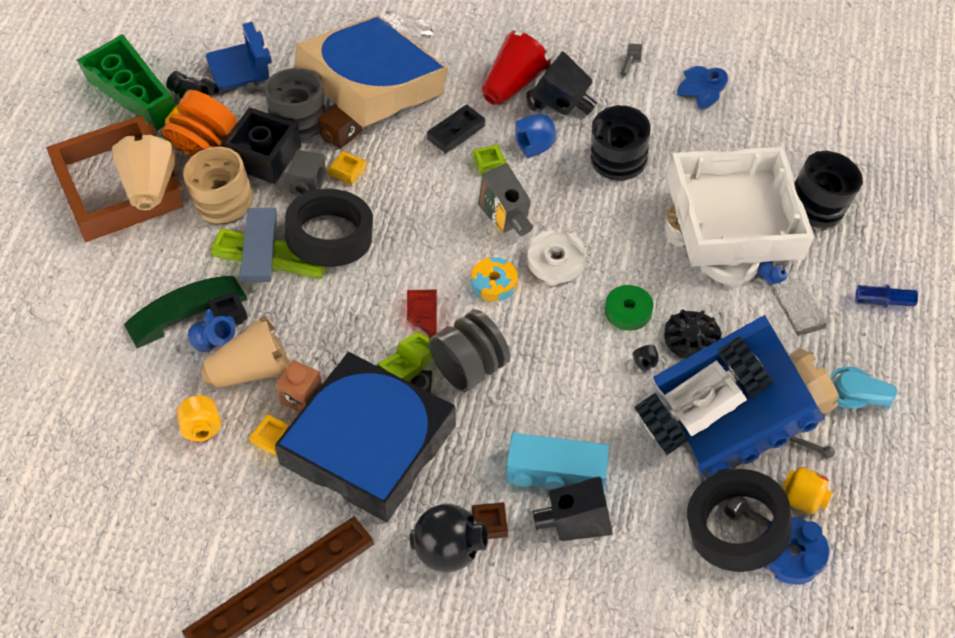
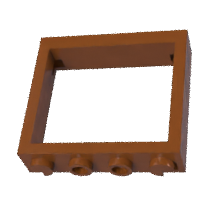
(120, 214)

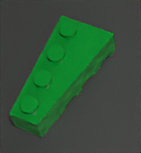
(127, 80)

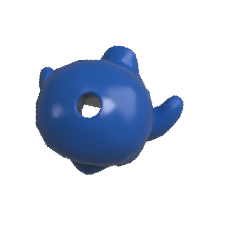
(212, 332)

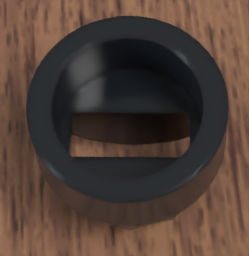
(534, 103)
(646, 356)

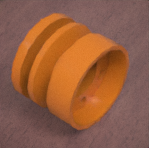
(200, 123)

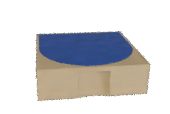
(372, 69)

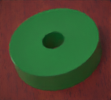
(626, 318)

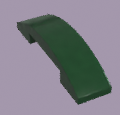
(177, 306)

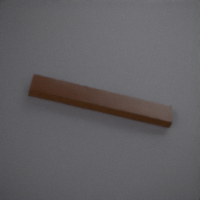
(283, 583)

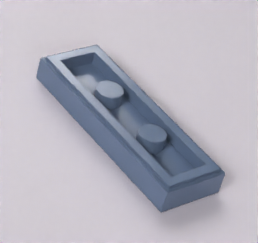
(258, 245)

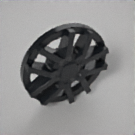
(691, 333)

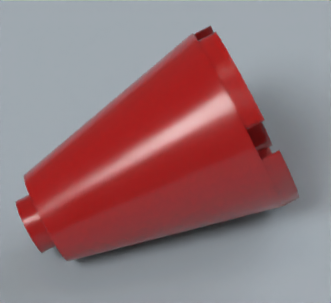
(515, 67)

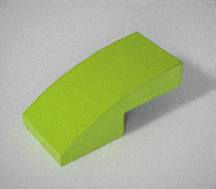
(410, 358)

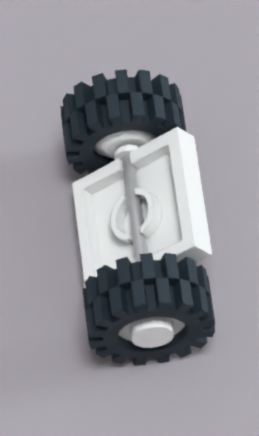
(704, 396)

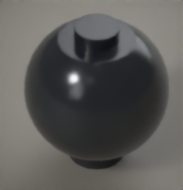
(448, 538)

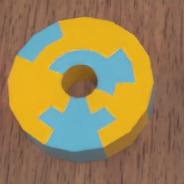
(494, 289)

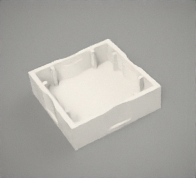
(738, 206)

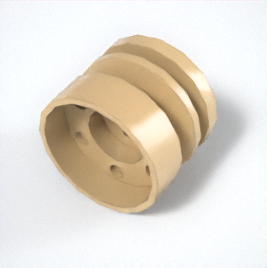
(218, 184)

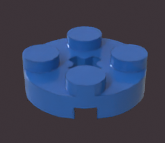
(810, 560)

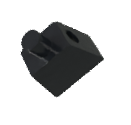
(565, 87)
(576, 511)

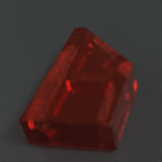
(423, 310)

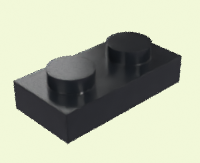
(456, 128)

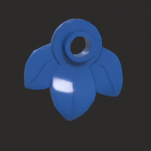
(703, 84)

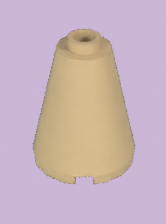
(247, 357)

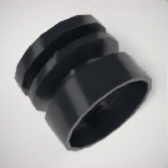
(620, 142)
(827, 187)

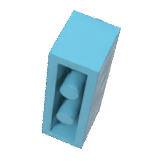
(554, 461)

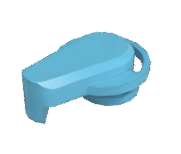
(859, 389)

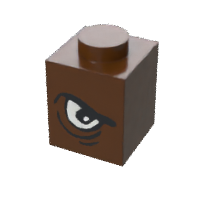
(338, 127)

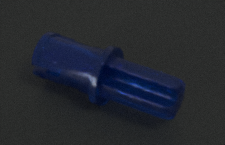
(885, 296)

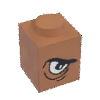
(298, 385)

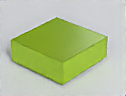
(488, 158)

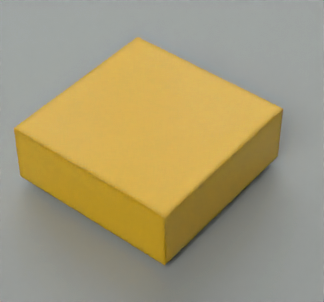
(347, 167)
(268, 433)

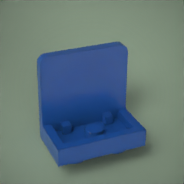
(240, 63)

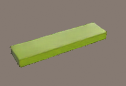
(230, 246)

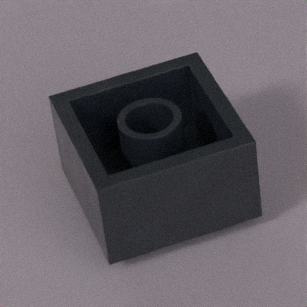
(264, 143)

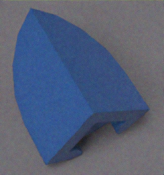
(535, 134)

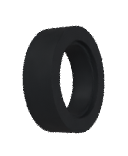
(325, 251)
(740, 556)

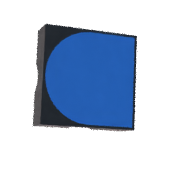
(366, 435)

